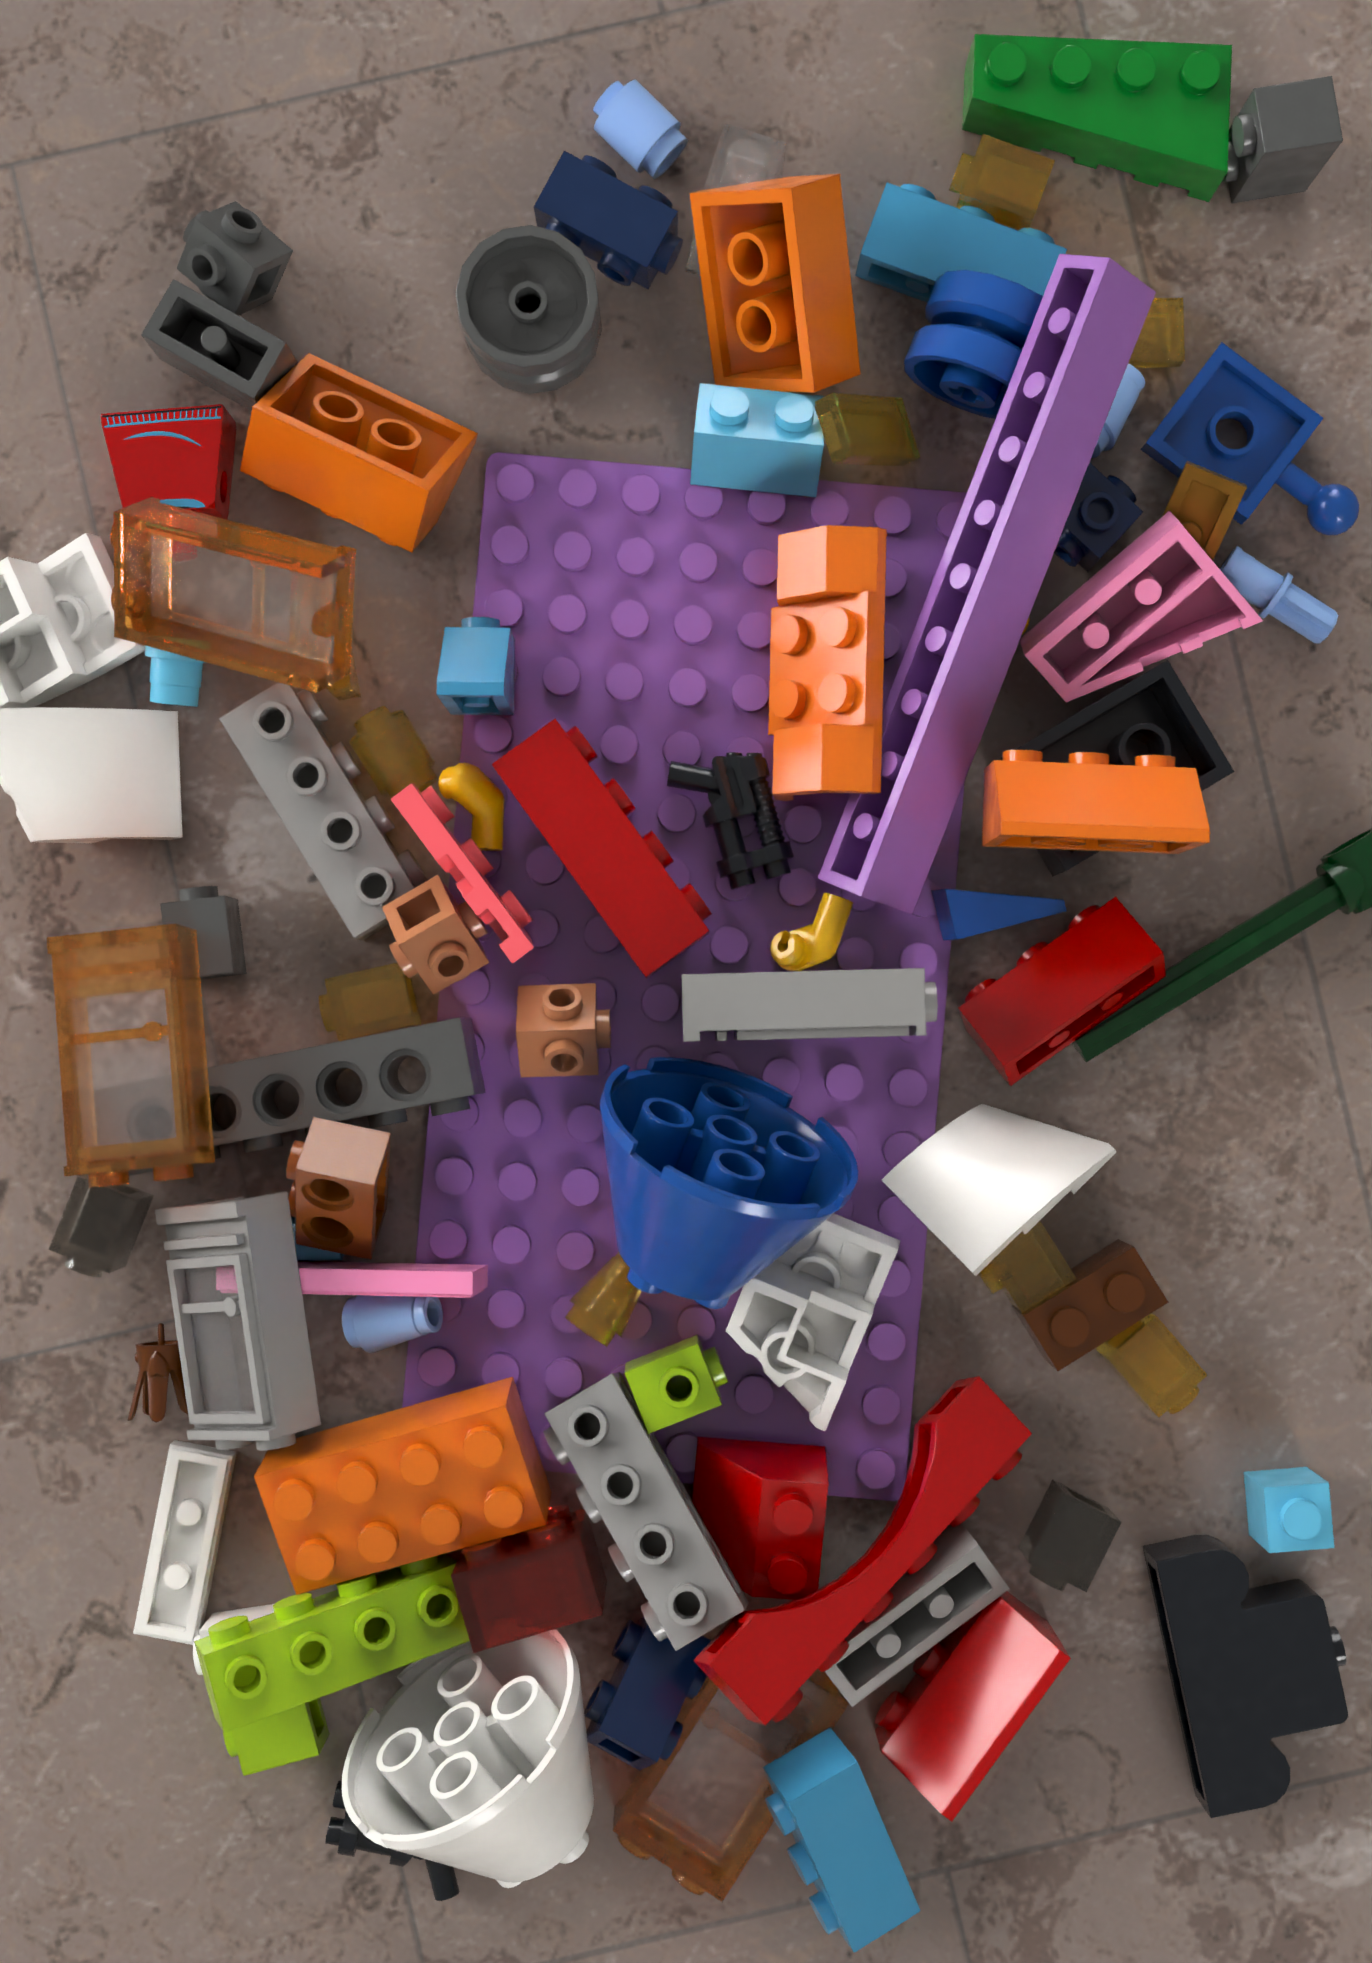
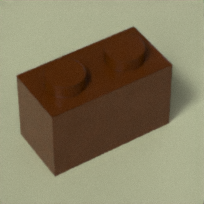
(1104, 1300)

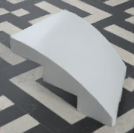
(57, 623)
(92, 773)
(992, 1179)
(813, 1310)

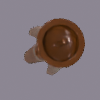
(155, 1363)

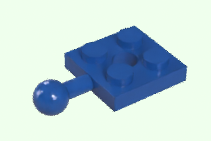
(1275, 430)

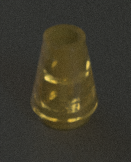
(605, 1302)

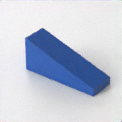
(973, 912)

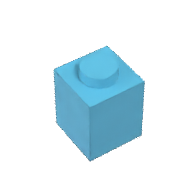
(1289, 1509)

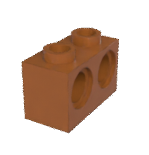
(339, 1187)

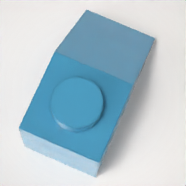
(477, 668)

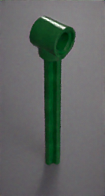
(1341, 884)

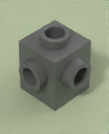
(233, 258)

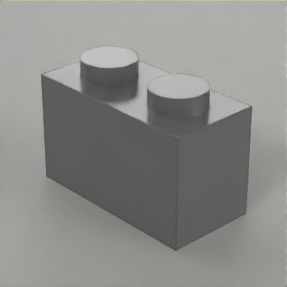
(1282, 139)
(216, 346)

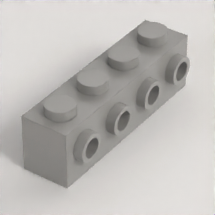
(322, 805)
(646, 1512)

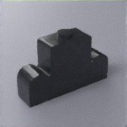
(1241, 1669)

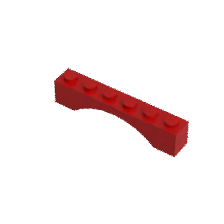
(774, 1650)

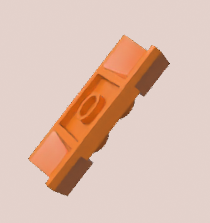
(828, 661)

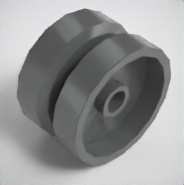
(524, 272)

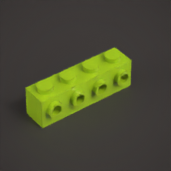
(329, 1641)

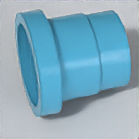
(174, 678)

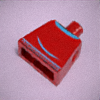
(173, 456)

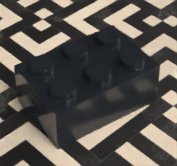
(1137, 719)

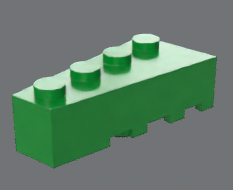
(1107, 103)

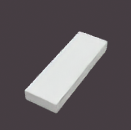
(184, 1542)

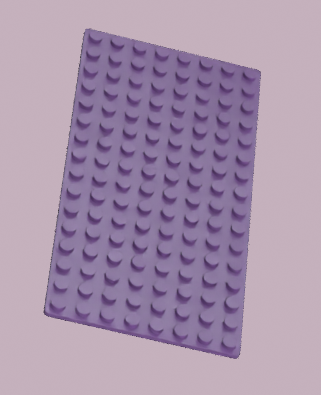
(652, 635)

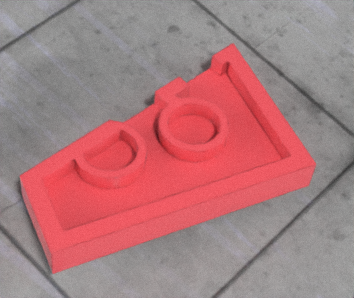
(468, 866)

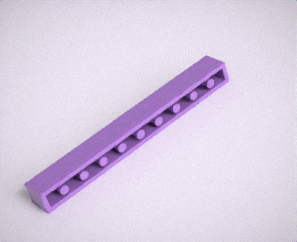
(990, 576)

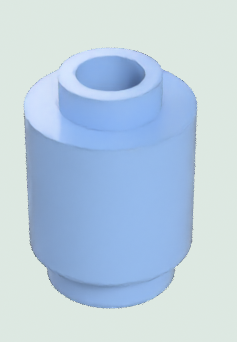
(639, 128)

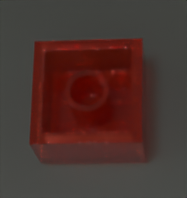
(531, 1580)

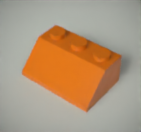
(777, 283)
(356, 451)
(1092, 804)

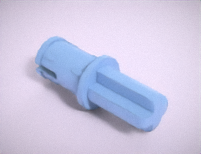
(1278, 596)

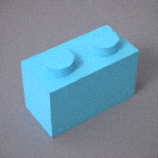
(757, 440)

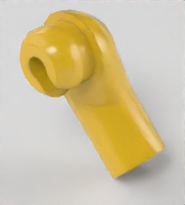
(480, 798)
(815, 941)

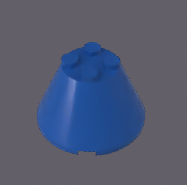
(713, 1175)

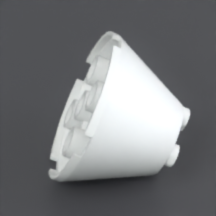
(478, 1761)

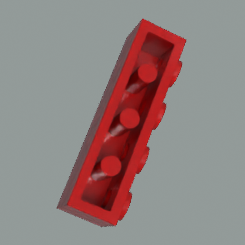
(602, 848)

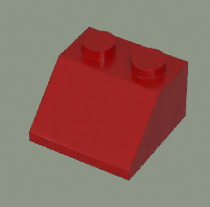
(764, 1511)

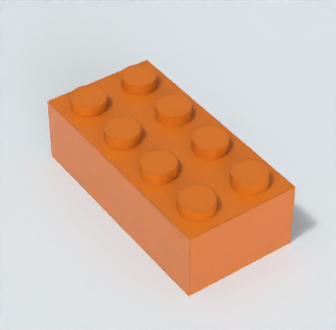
(404, 1486)

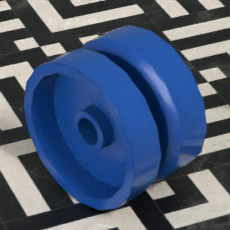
(972, 339)

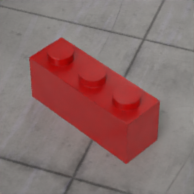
(1062, 989)

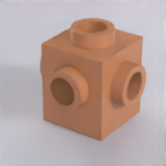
(435, 935)
(560, 1030)

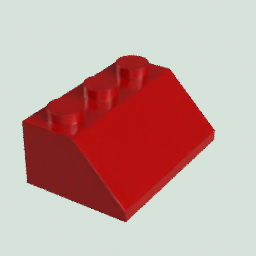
(969, 1700)

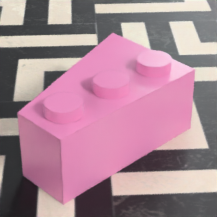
(1135, 611)

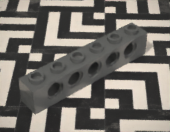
(443, 1047)

